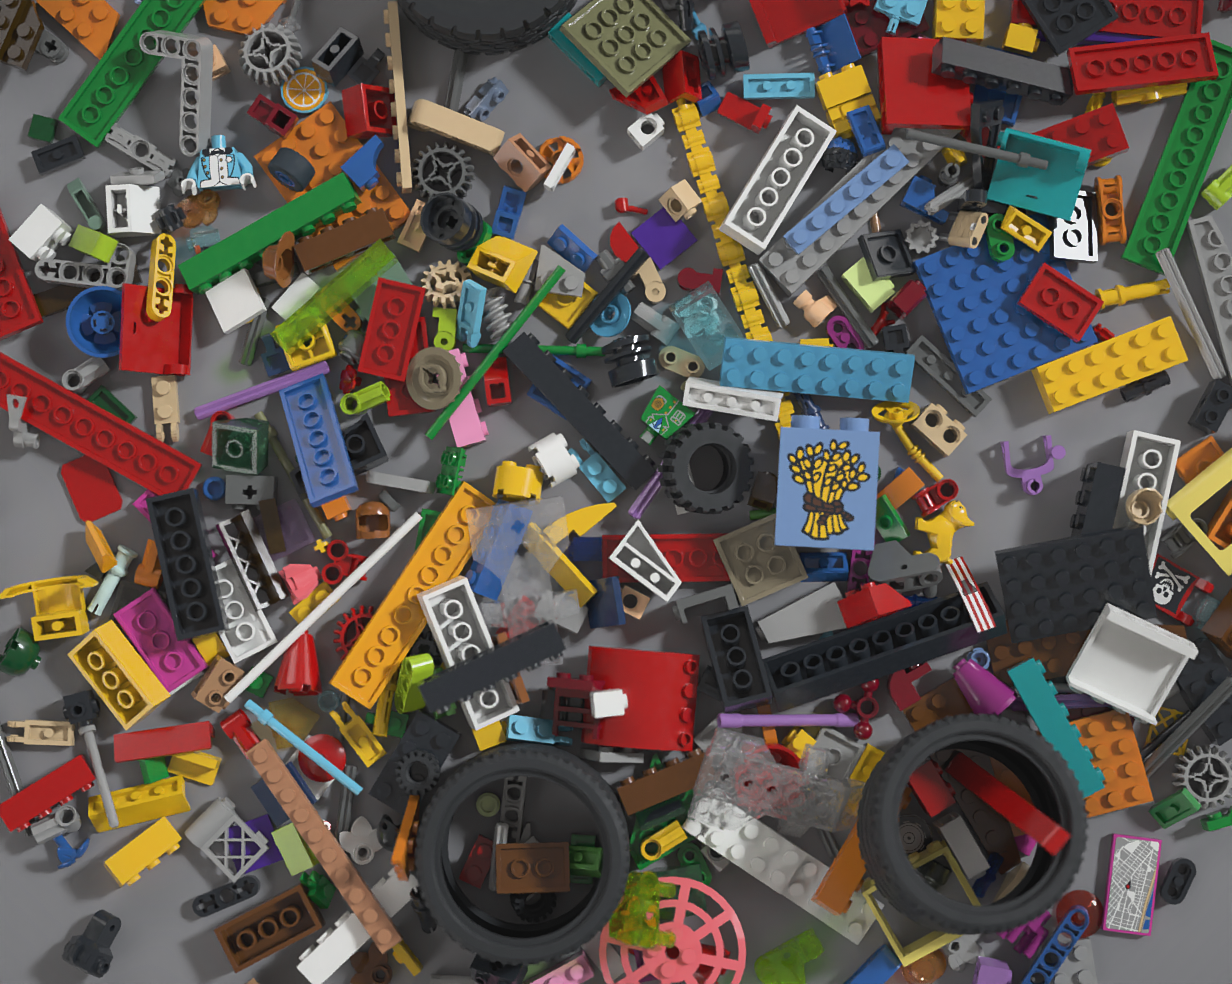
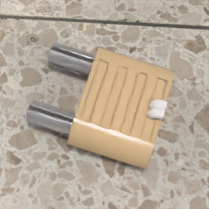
(966, 229)

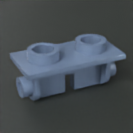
(493, 92)

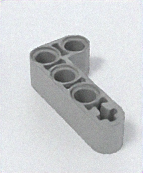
(85, 270)

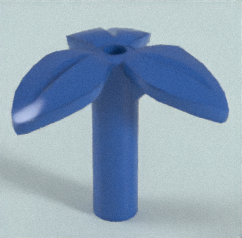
(67, 854)

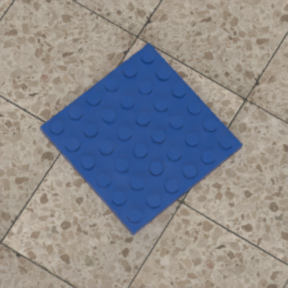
(980, 313)

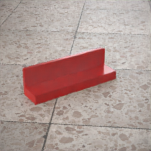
(163, 741)

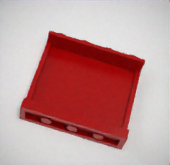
(790, 18)
(913, 94)

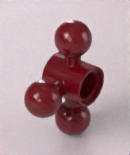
(843, 703)

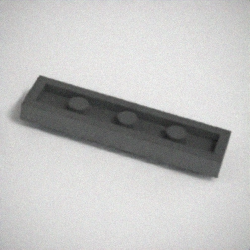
(946, 375)

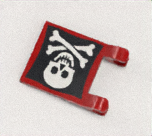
(1173, 586)

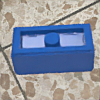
(825, 566)

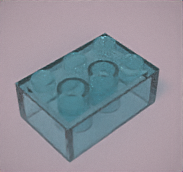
(705, 323)

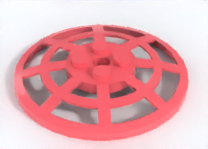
(687, 941)

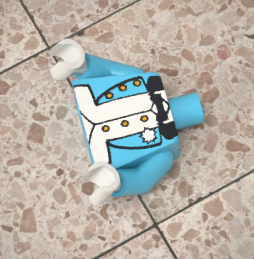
(219, 169)

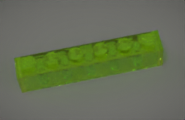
(334, 297)

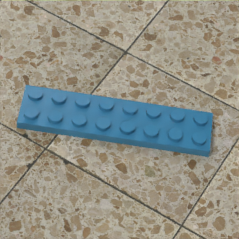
(816, 369)

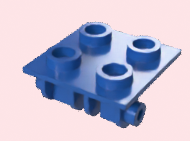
(833, 45)

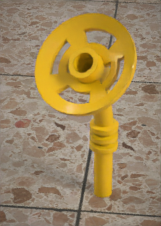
(896, 417)

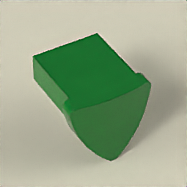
(153, 769)

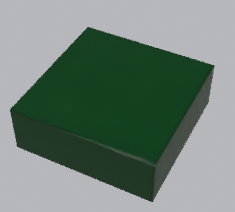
(42, 128)

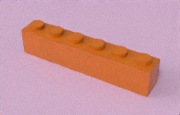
(846, 871)

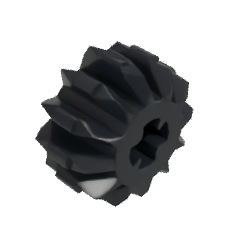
(416, 650)

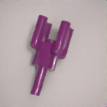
(1033, 937)

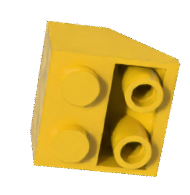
(502, 262)

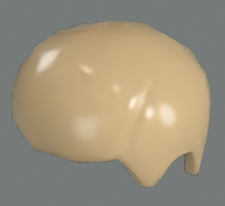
(1144, 506)

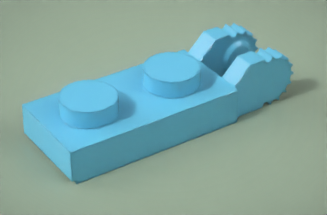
(470, 312)
(599, 473)
(535, 731)

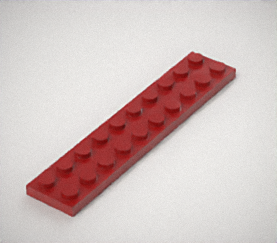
(96, 431)

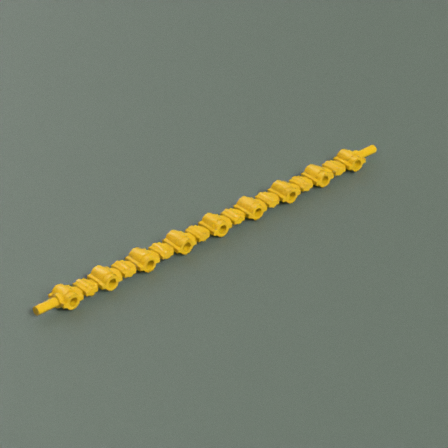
(729, 251)

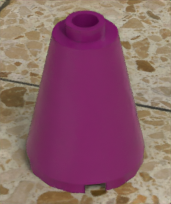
(982, 689)

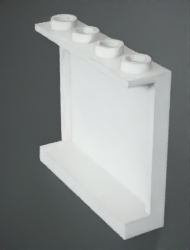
(1129, 664)

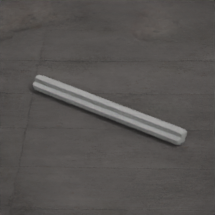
(1191, 313)

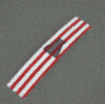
(971, 595)

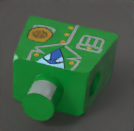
(664, 416)

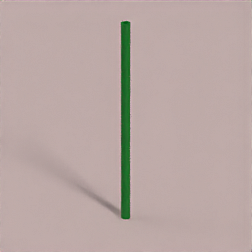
(496, 351)

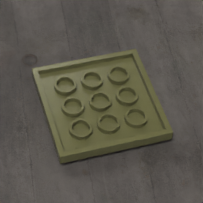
(625, 39)

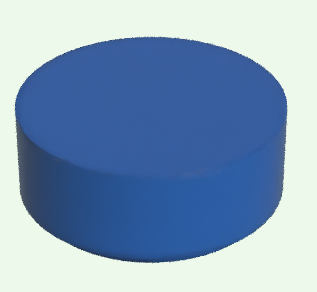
(214, 488)

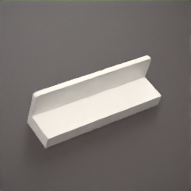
(733, 400)

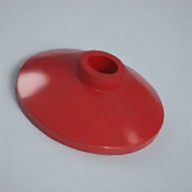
(331, 749)

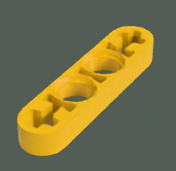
(165, 278)

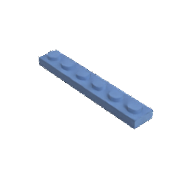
(845, 199)

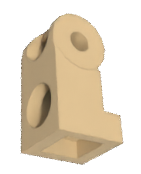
(653, 285)

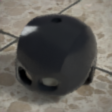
(388, 833)

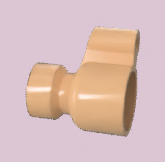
(813, 310)

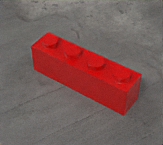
(46, 792)

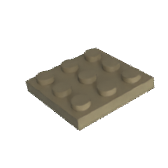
(756, 564)

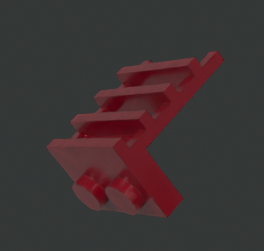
(575, 688)

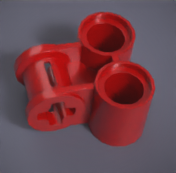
(345, 564)

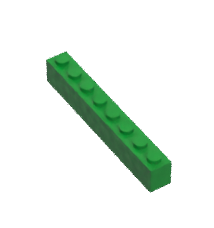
(247, 245)

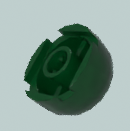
(20, 653)

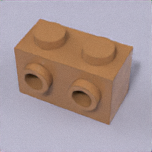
(217, 683)

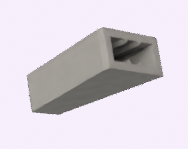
(804, 617)

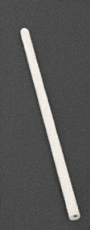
(322, 607)

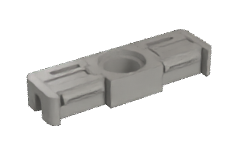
(128, 143)

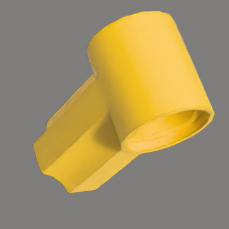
(665, 839)

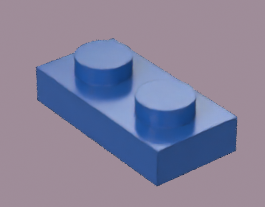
(572, 248)

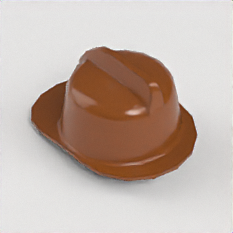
(279, 260)

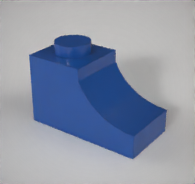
(362, 165)
(918, 195)

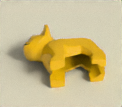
(942, 528)

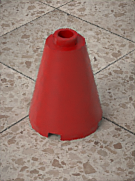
(299, 669)

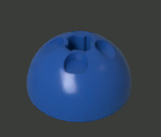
(82, 325)

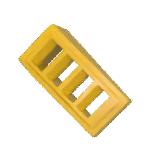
(954, 156)

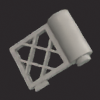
(213, 824)

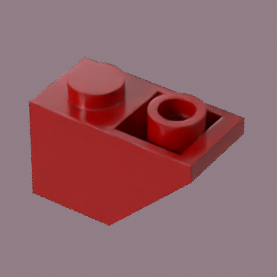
(498, 383)

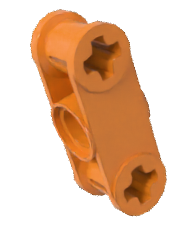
(1113, 197)

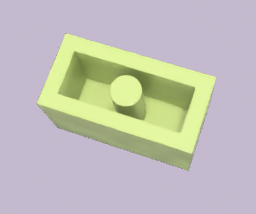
(869, 292)

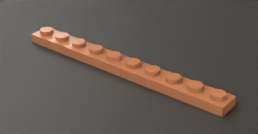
(324, 846)

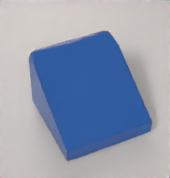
(710, 99)

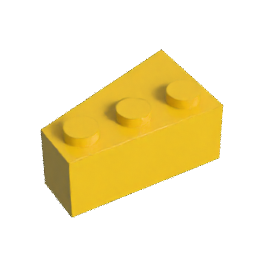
(143, 852)

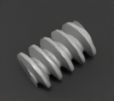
(495, 314)

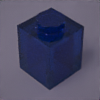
(586, 549)

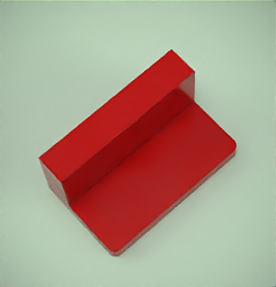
(682, 78)

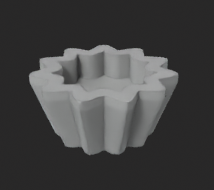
(921, 236)

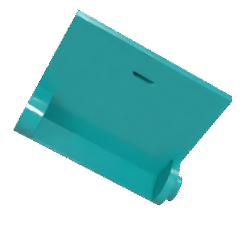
(1054, 187)

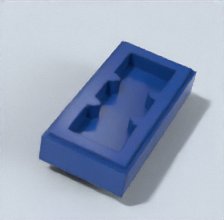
(866, 130)

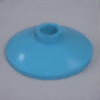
(608, 327)

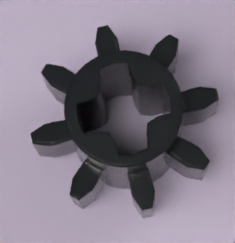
(170, 218)

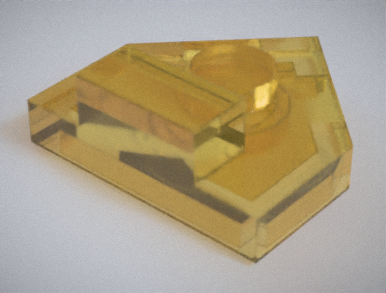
(294, 717)

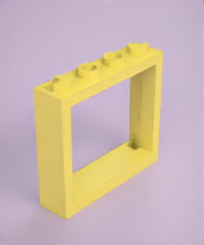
(934, 939)

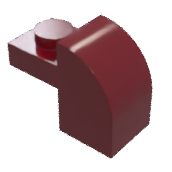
(273, 116)
(901, 687)

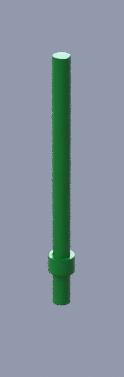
(579, 351)

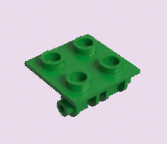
(451, 459)

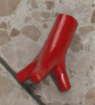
(881, 320)

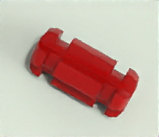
(1103, 333)

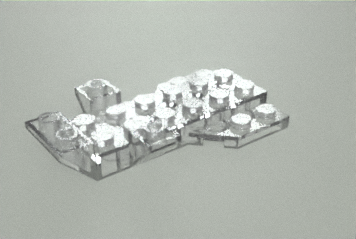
(494, 545)
(801, 795)

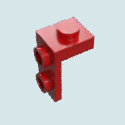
(745, 113)

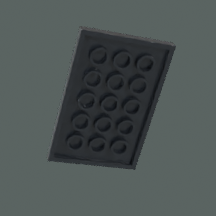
(1069, 580)

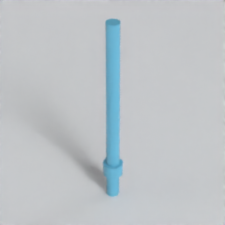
(267, 718)

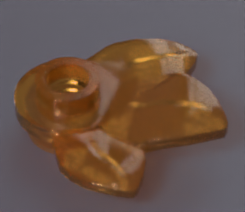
(200, 208)

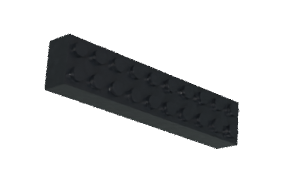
(878, 649)

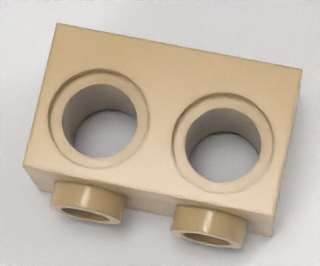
(934, 435)

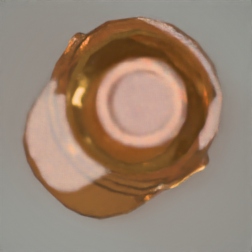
(925, 969)

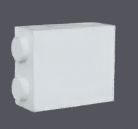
(962, 845)

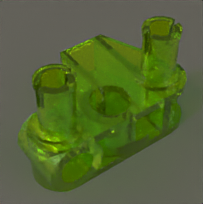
(630, 921)
(775, 969)

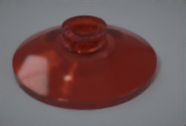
(1089, 902)

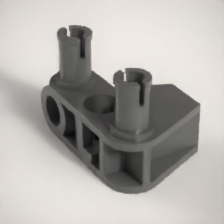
(894, 564)

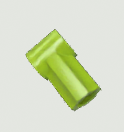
(1219, 190)
(366, 399)

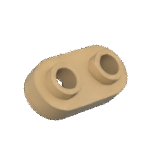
(681, 362)

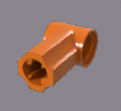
(149, 571)

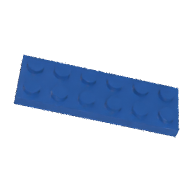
(318, 440)

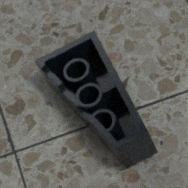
(363, 450)

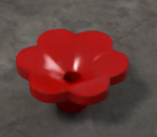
(349, 379)

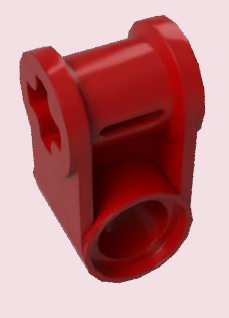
(934, 497)

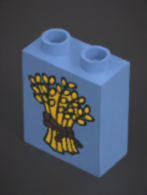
(827, 484)

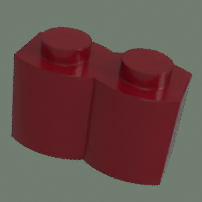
(907, 299)

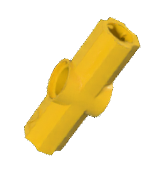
(1148, 94)

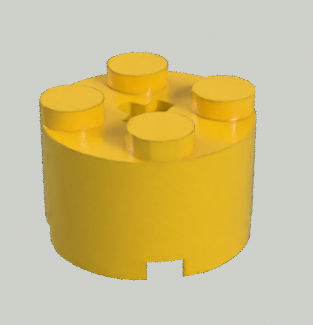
(518, 482)

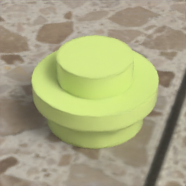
(488, 804)

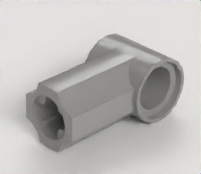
(659, 326)
(88, 373)
(54, 824)

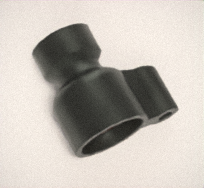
(935, 873)

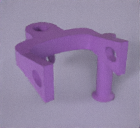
(1031, 475)

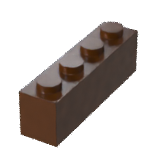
(343, 241)
(661, 783)

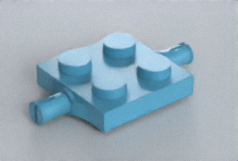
(901, 11)

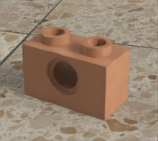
(533, 165)

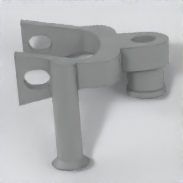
(22, 437)

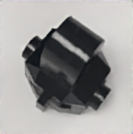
(92, 949)

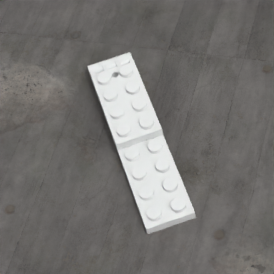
(785, 870)

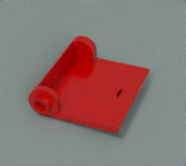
(155, 345)

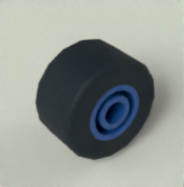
(291, 169)

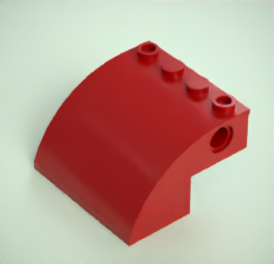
(658, 693)

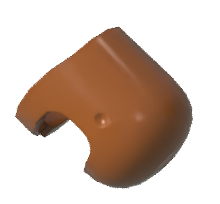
(372, 521)

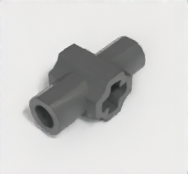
(610, 268)

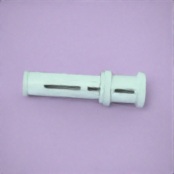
(124, 558)

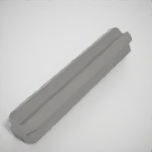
(949, 196)
(768, 295)

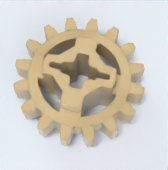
(445, 282)

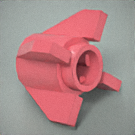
(300, 580)

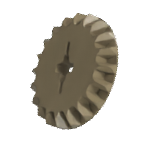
(419, 378)

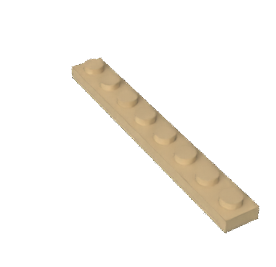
(398, 108)

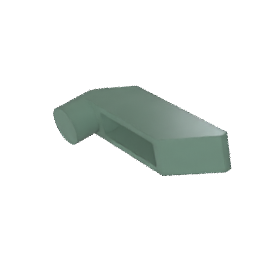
(86, 205)

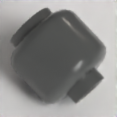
(351, 346)

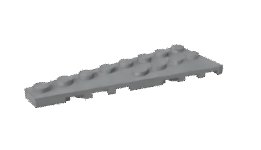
(1215, 270)

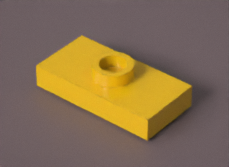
(404, 955)

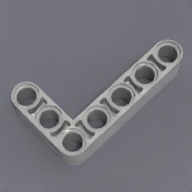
(189, 83)

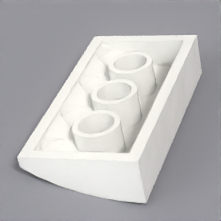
(247, 629)

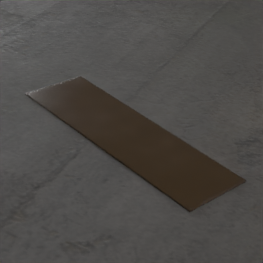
(272, 526)

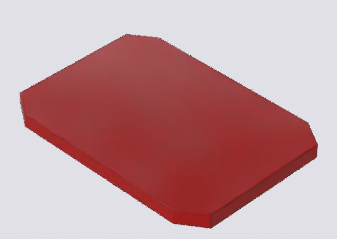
(91, 488)

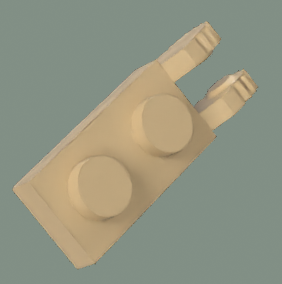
(166, 405)
(44, 732)

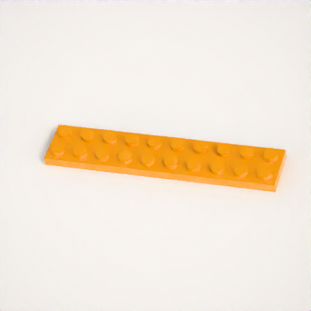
(400, 615)

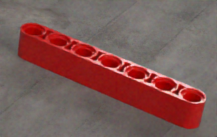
(1007, 803)

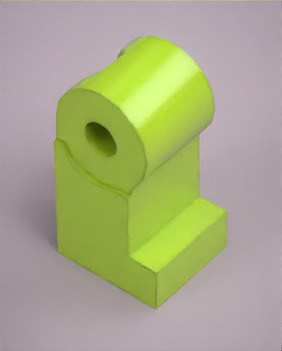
(446, 327)

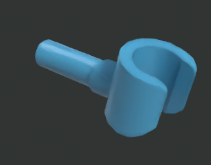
(699, 25)

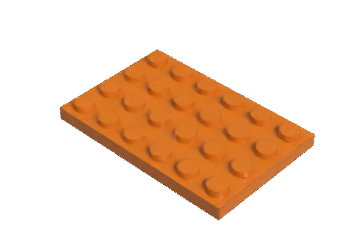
(326, 146)
(1114, 752)

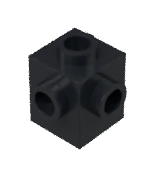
(73, 704)

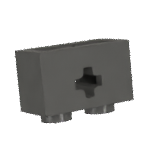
(239, 485)

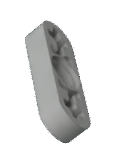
(400, 482)

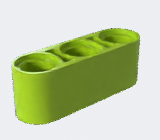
(93, 243)
(407, 694)

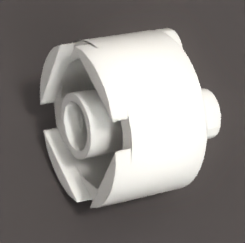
(554, 459)

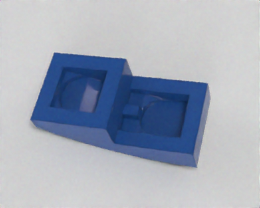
(509, 212)

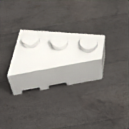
(645, 562)

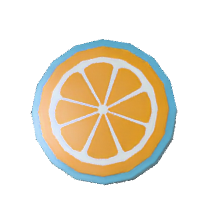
(304, 91)

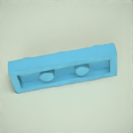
(778, 86)

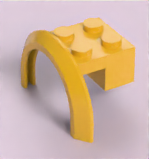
(58, 605)

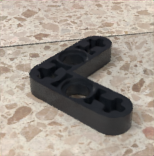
(977, 201)

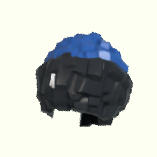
(840, 154)

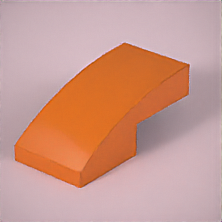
(902, 488)

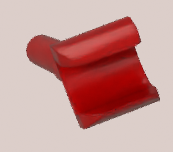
(621, 206)

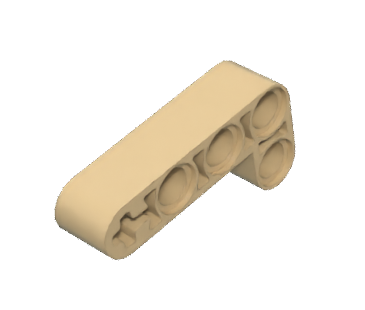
(435, 118)

